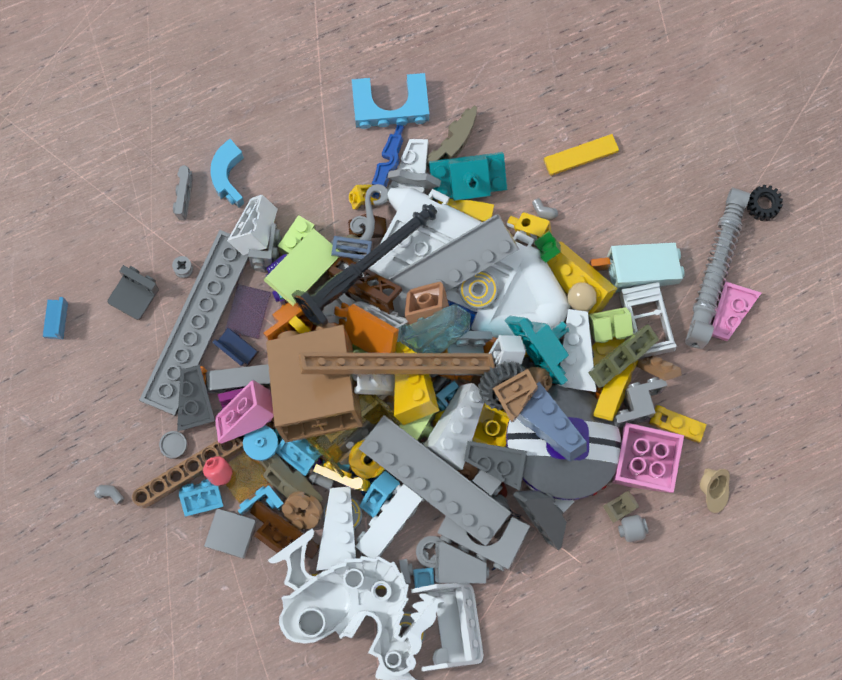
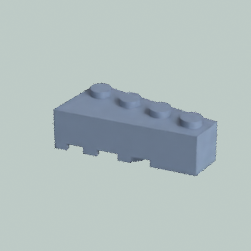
(552, 425)

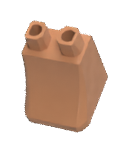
(425, 301)

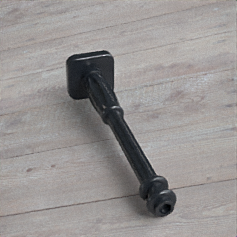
(314, 304)

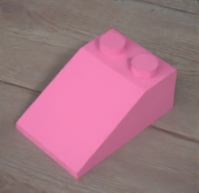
(245, 413)

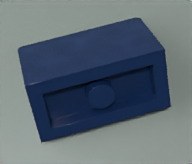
(236, 347)

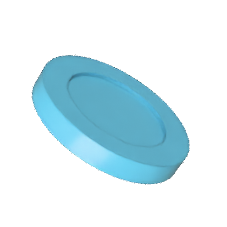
(261, 443)

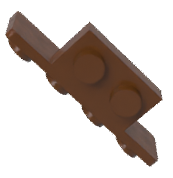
(277, 532)

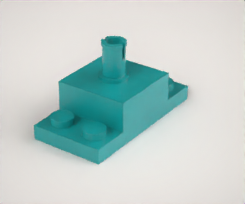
(470, 175)
(542, 344)

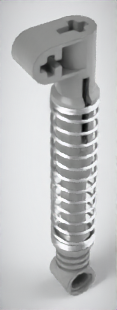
(706, 305)

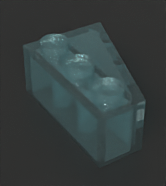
(437, 331)

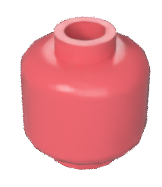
(217, 471)

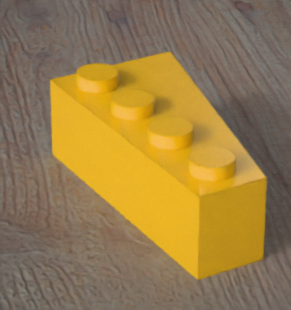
(572, 269)
(413, 394)

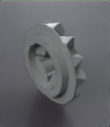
(422, 555)

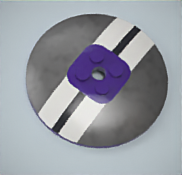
(553, 473)

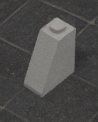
(457, 566)

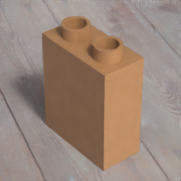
(311, 402)

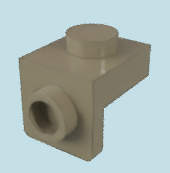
(621, 506)

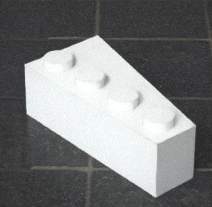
(338, 530)

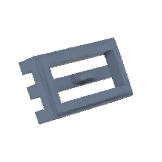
(350, 240)

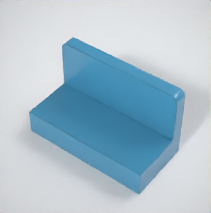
(55, 319)

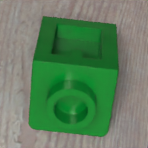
(548, 246)

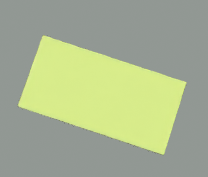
(302, 266)

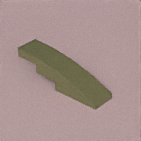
(623, 356)

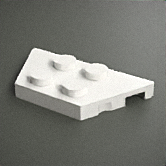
(375, 384)

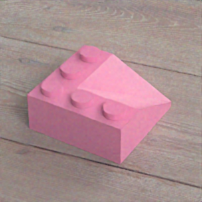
(648, 458)

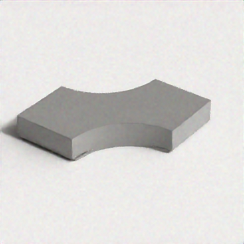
(420, 179)

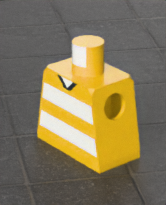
(529, 225)

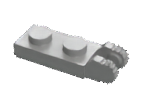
(183, 192)

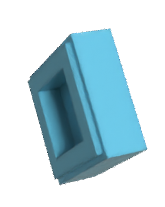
(423, 577)

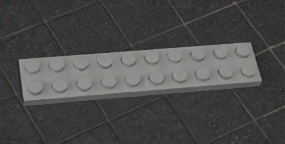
(195, 323)

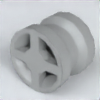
(185, 270)

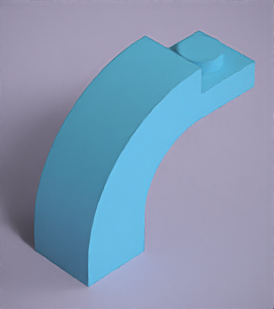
(223, 161)

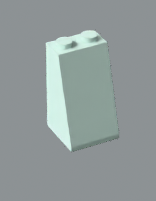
(645, 265)

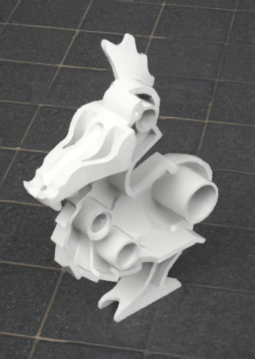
(342, 599)

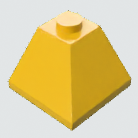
(491, 427)

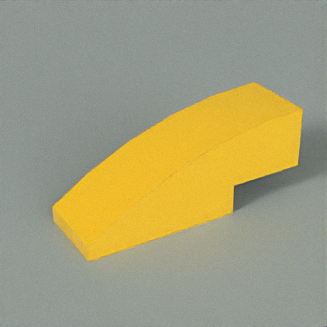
(477, 210)

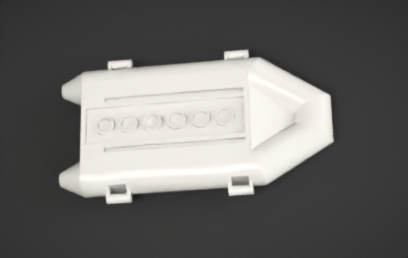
(522, 278)

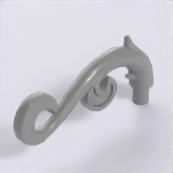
(369, 222)

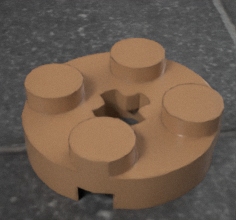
(296, 517)

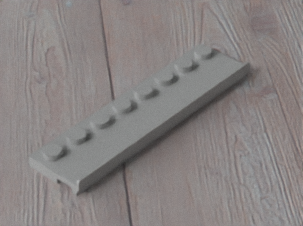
(456, 260)
(434, 480)

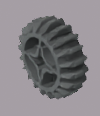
(495, 377)

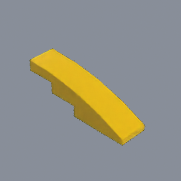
(614, 394)

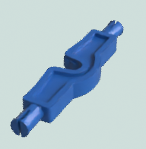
(390, 153)

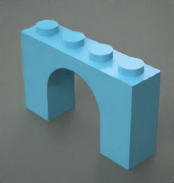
(413, 111)

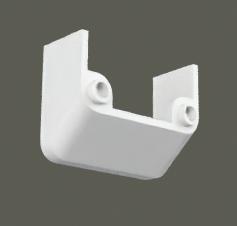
(457, 626)

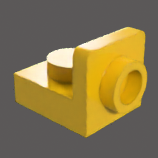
(358, 194)

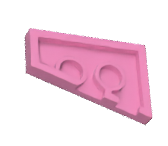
(733, 307)

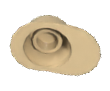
(716, 488)

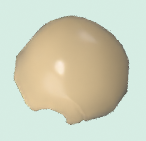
(582, 297)

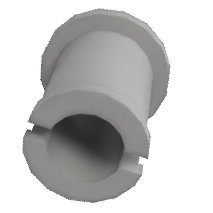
(320, 480)

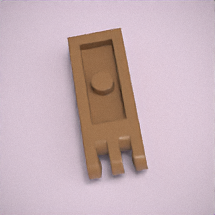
(659, 368)

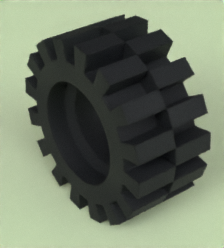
(776, 203)

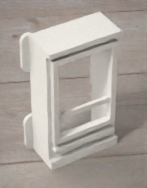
(646, 294)

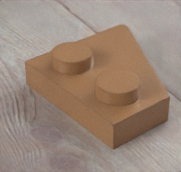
(516, 393)

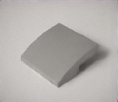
(230, 533)

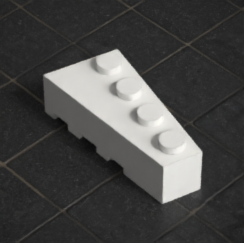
(579, 347)
(456, 426)
(389, 522)

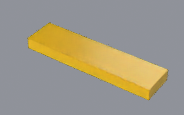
(581, 154)

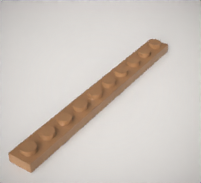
(395, 363)

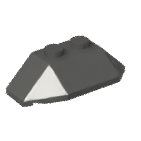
(544, 515)

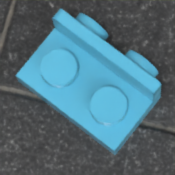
(298, 454)
(200, 497)

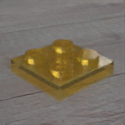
(246, 477)

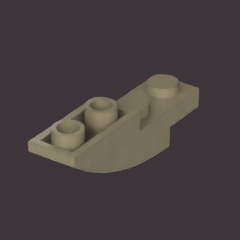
(458, 134)
(285, 481)

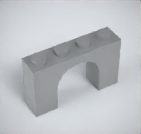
(501, 553)

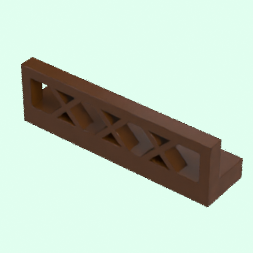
(369, 293)

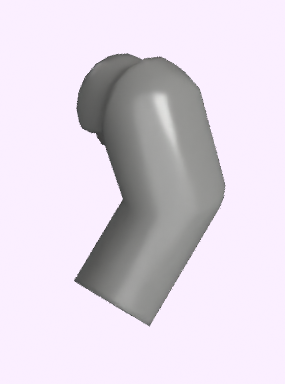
(544, 212)
(109, 490)

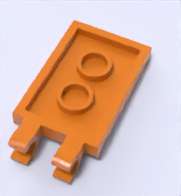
(367, 330)

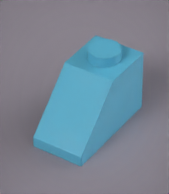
(379, 493)

